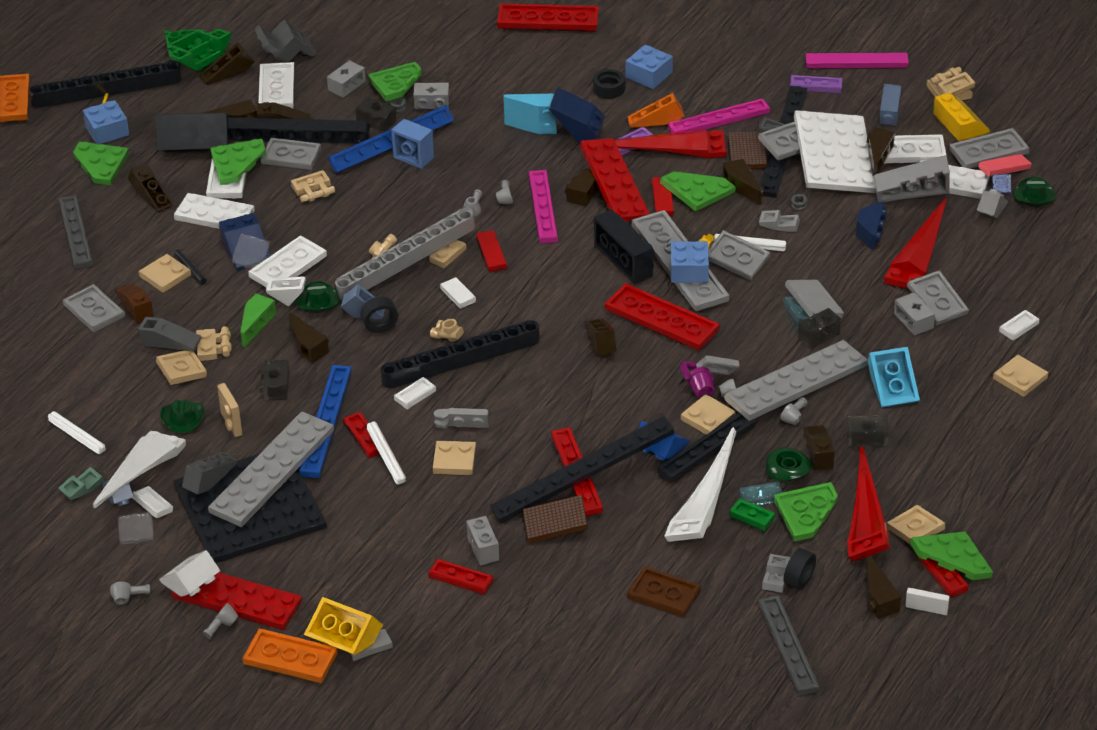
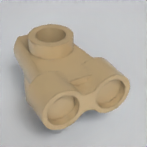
(378, 248)
(447, 329)

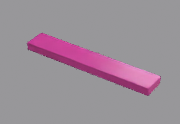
(856, 60)
(721, 116)
(543, 206)

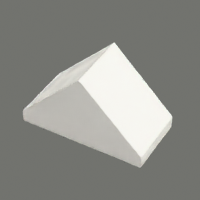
(285, 289)

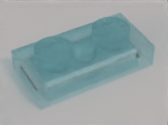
(795, 309)
(760, 493)

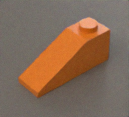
(658, 113)

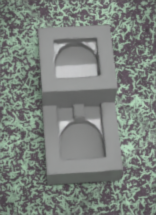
(775, 221)
(775, 573)

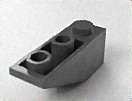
(165, 334)
(207, 472)

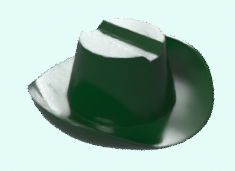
(1034, 191)
(317, 297)
(182, 415)
(787, 464)

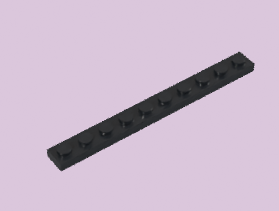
(775, 168)
(582, 469)

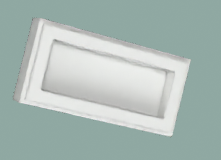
(458, 293)
(1019, 325)
(415, 393)
(152, 502)
(927, 601)

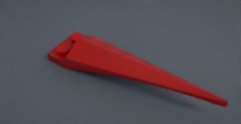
(694, 142)
(916, 255)
(868, 526)

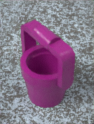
(699, 379)

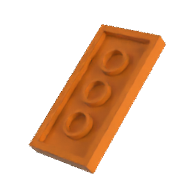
(14, 97)
(290, 655)

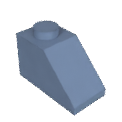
(890, 105)
(355, 300)
(120, 497)

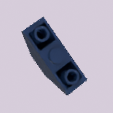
(870, 222)

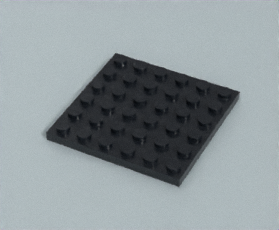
(282, 517)

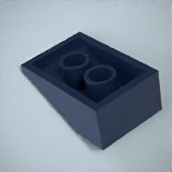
(576, 115)
(232, 228)

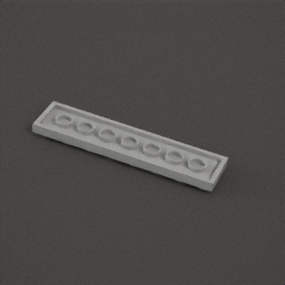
(659, 232)
(796, 380)
(271, 469)

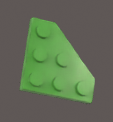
(395, 81)
(236, 158)
(101, 161)
(697, 189)
(806, 509)
(953, 552)

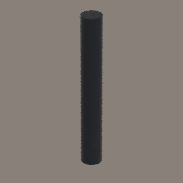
(186, 262)

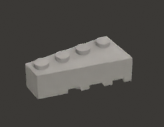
(914, 180)

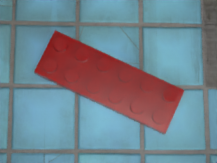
(548, 17)
(614, 178)
(662, 316)
(248, 599)

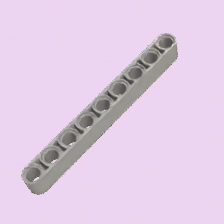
(407, 252)

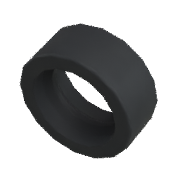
(609, 91)
(383, 324)
(799, 568)

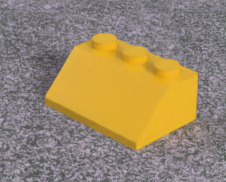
(958, 117)
(343, 627)

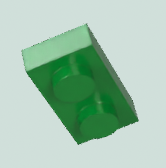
(752, 514)

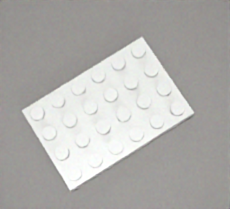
(834, 151)

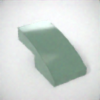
(85, 483)

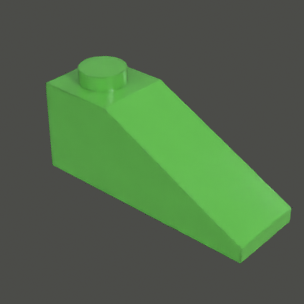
(257, 314)

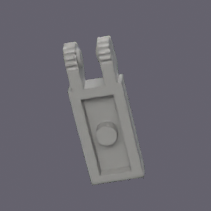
(461, 418)

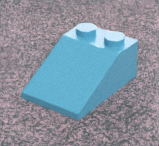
(530, 113)
(893, 377)

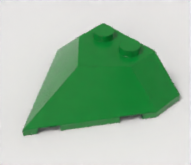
(196, 47)

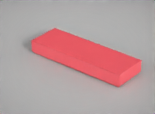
(1005, 165)

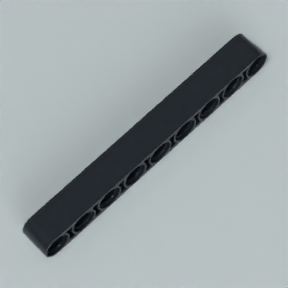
(100, 84)
(299, 130)
(460, 354)

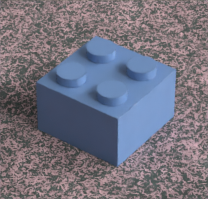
(649, 66)
(105, 122)
(412, 143)
(689, 262)

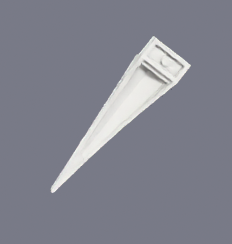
(146, 454)
(699, 509)

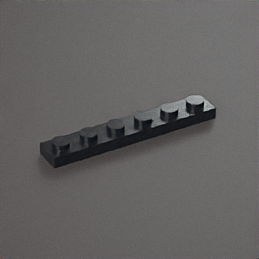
(704, 448)

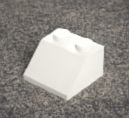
(191, 574)

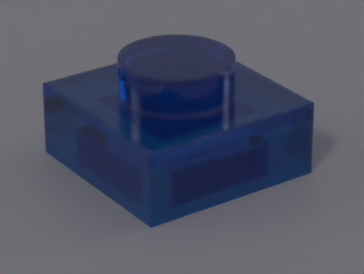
(1001, 183)

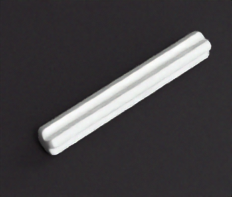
(767, 244)
(77, 432)
(386, 453)

